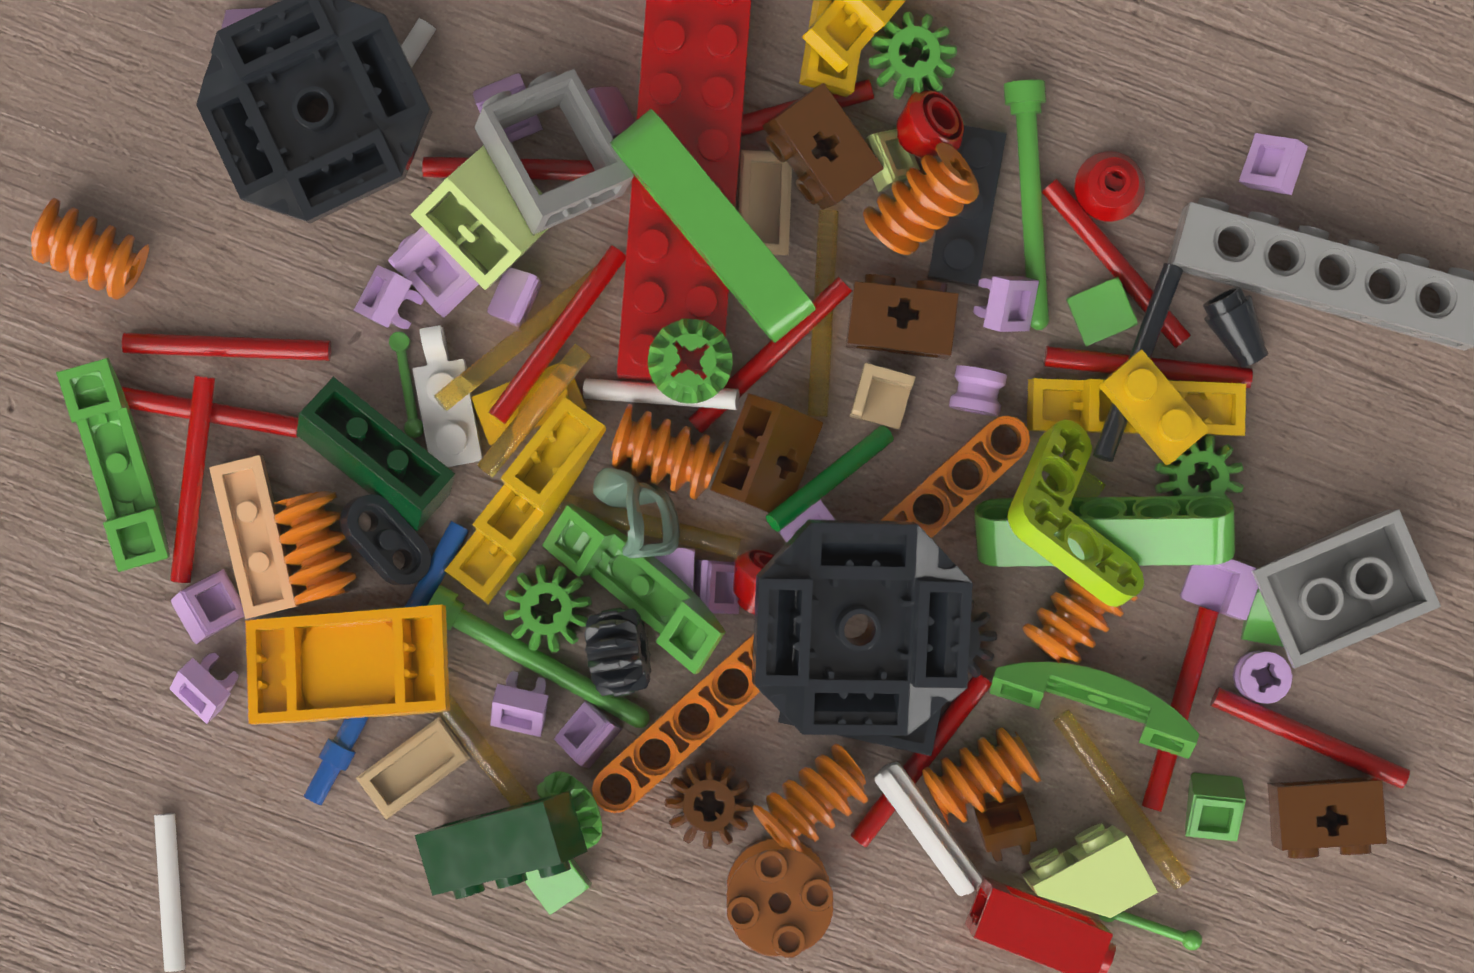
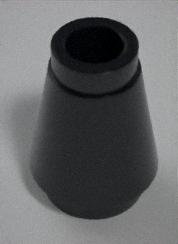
(1236, 325)

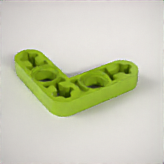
(1116, 575)

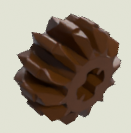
(695, 814)

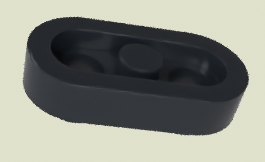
(383, 538)

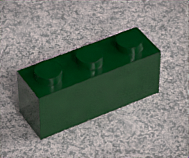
(375, 452)
(502, 846)

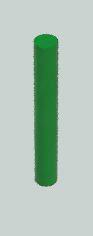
(829, 478)

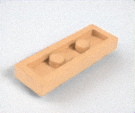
(253, 536)

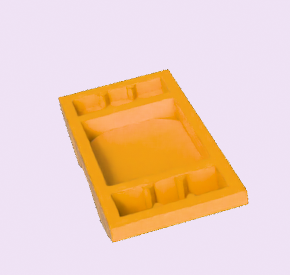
(347, 665)

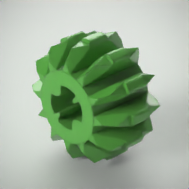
(901, 41)
(1209, 461)
(534, 597)

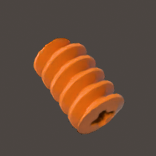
(925, 203)
(85, 252)
(665, 453)
(314, 546)
(1070, 622)
(980, 775)
(813, 800)

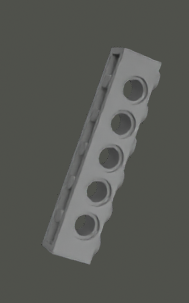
(1198, 254)

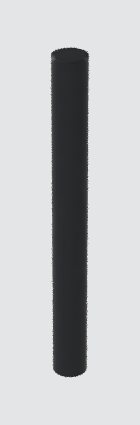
(1145, 340)

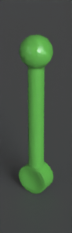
(400, 344)
(1190, 939)

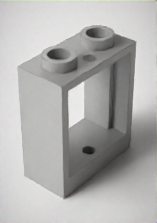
(573, 198)

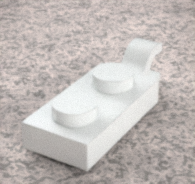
(450, 434)

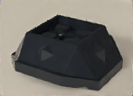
(269, 72)
(914, 637)

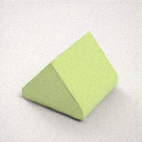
(892, 157)

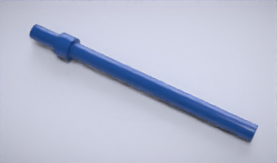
(338, 751)

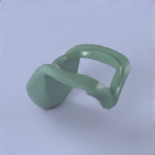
(623, 490)

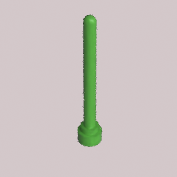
(1025, 103)
(535, 660)

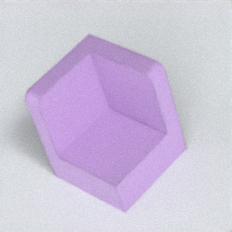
(1221, 588)

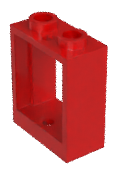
(1039, 929)

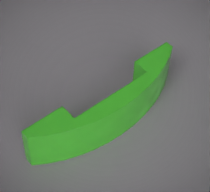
(117, 463)
(659, 596)
(1162, 726)

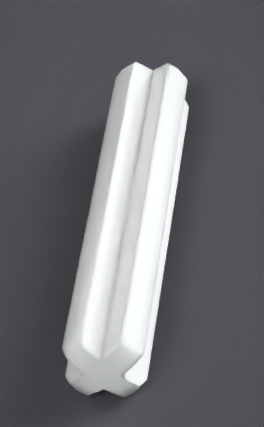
(928, 828)

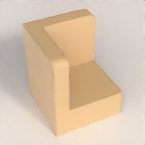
(881, 396)

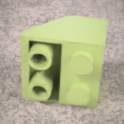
(477, 220)
(1094, 875)

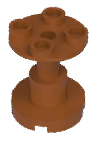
(779, 898)

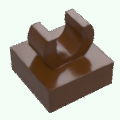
(1006, 826)

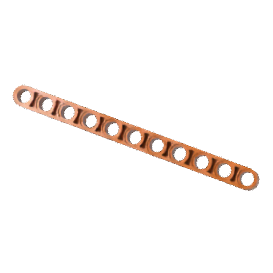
(721, 707)

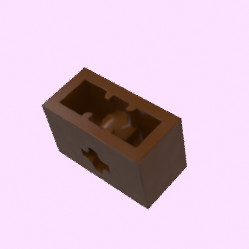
(843, 163)
(926, 336)
(766, 454)
(1299, 803)

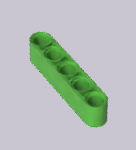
(712, 225)
(1145, 528)

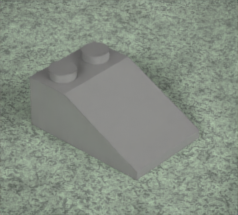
(1346, 587)

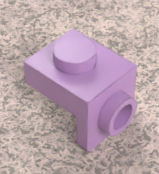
(432, 271)

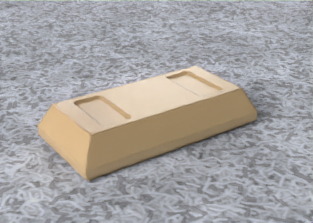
(766, 198)
(413, 767)

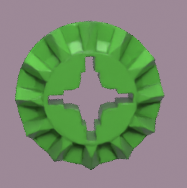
(687, 386)
(583, 800)

